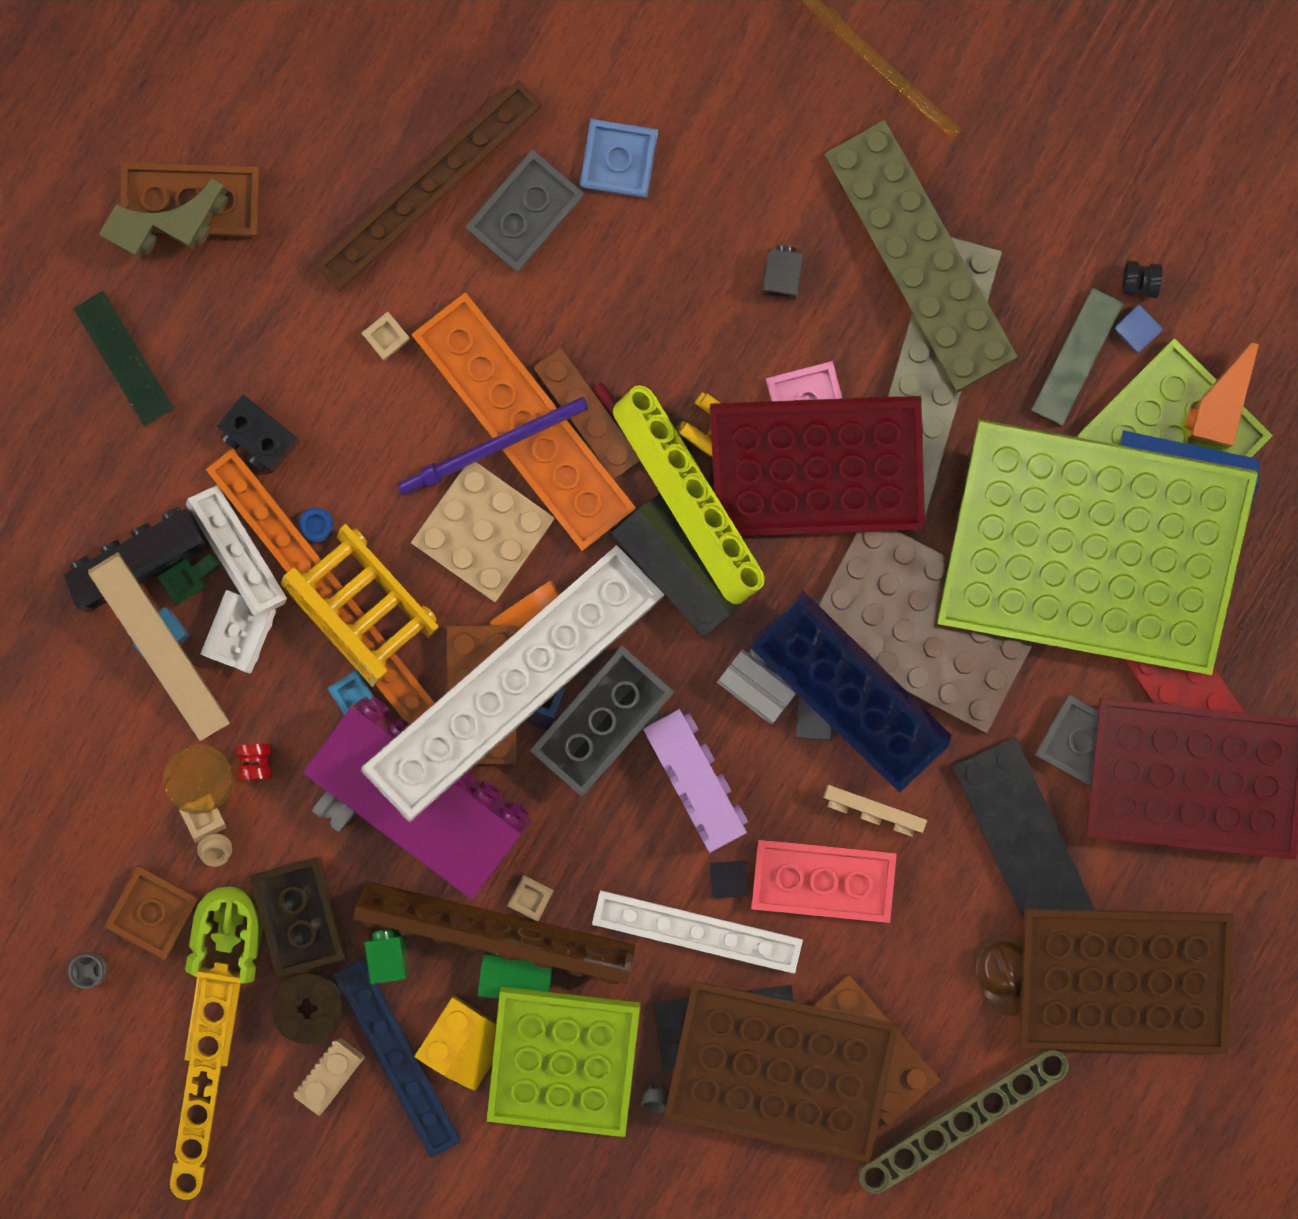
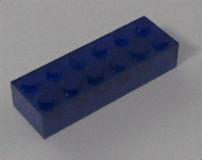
(851, 691)

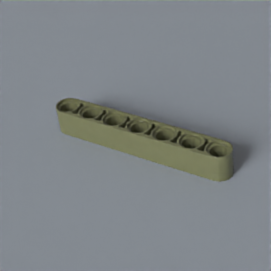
(945, 1120)

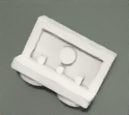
(237, 634)

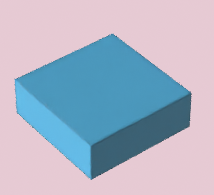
(349, 691)

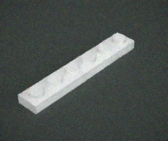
(697, 931)

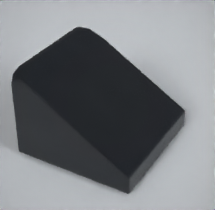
(727, 879)

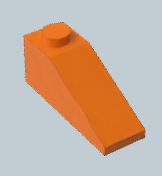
(1220, 408)

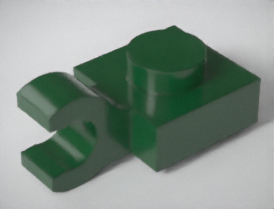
(186, 580)

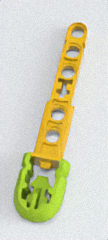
(218, 986)

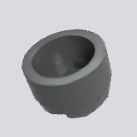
(654, 1099)

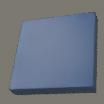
(618, 158)

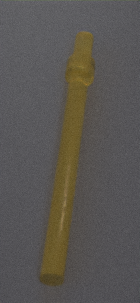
(832, 21)

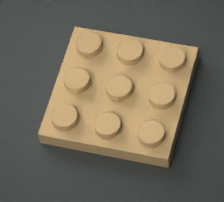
(483, 530)

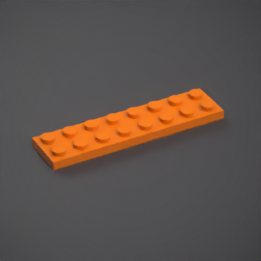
(506, 397)

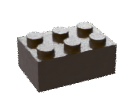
(298, 917)

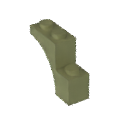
(186, 224)

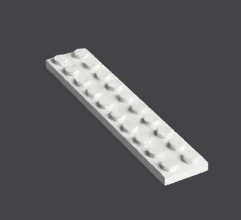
(512, 683)

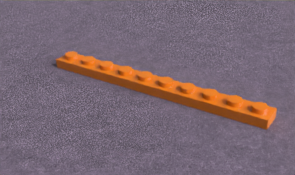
(293, 551)

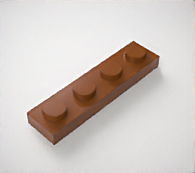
(593, 424)

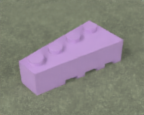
(695, 780)

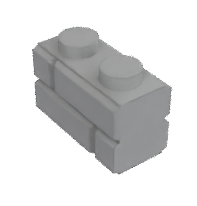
(756, 686)

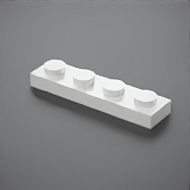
(236, 551)

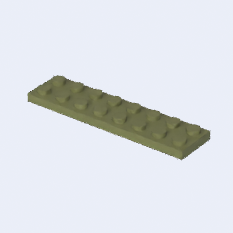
(921, 256)
(923, 375)

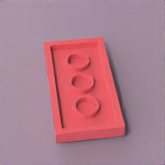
(823, 881)

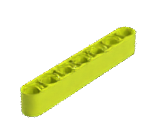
(688, 495)

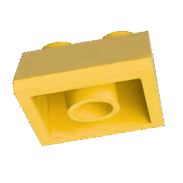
(460, 1044)

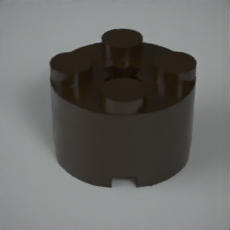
(293, 1021)

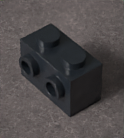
(258, 434)

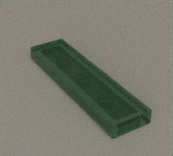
(124, 358)

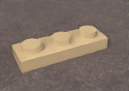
(874, 811)

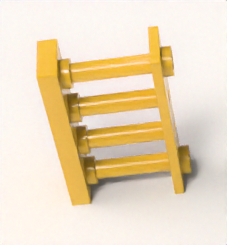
(348, 637)

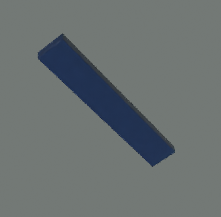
(397, 1058)

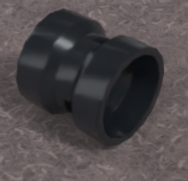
(1149, 279)

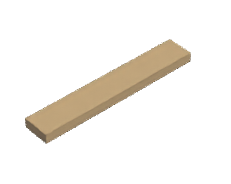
(158, 646)

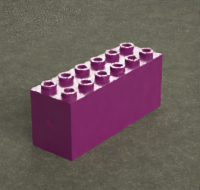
(456, 836)

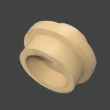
(214, 849)

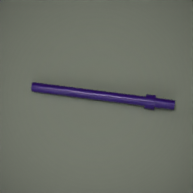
(433, 473)

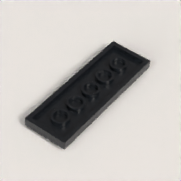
(1020, 830)

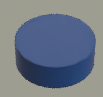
(316, 525)

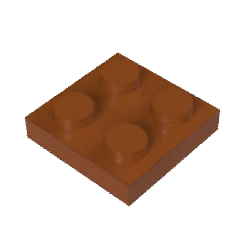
(152, 912)

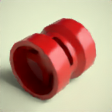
(253, 753)

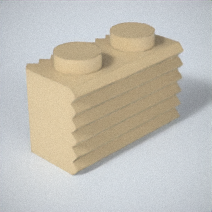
(328, 1076)

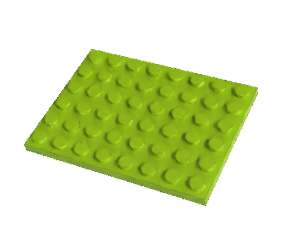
(1096, 547)

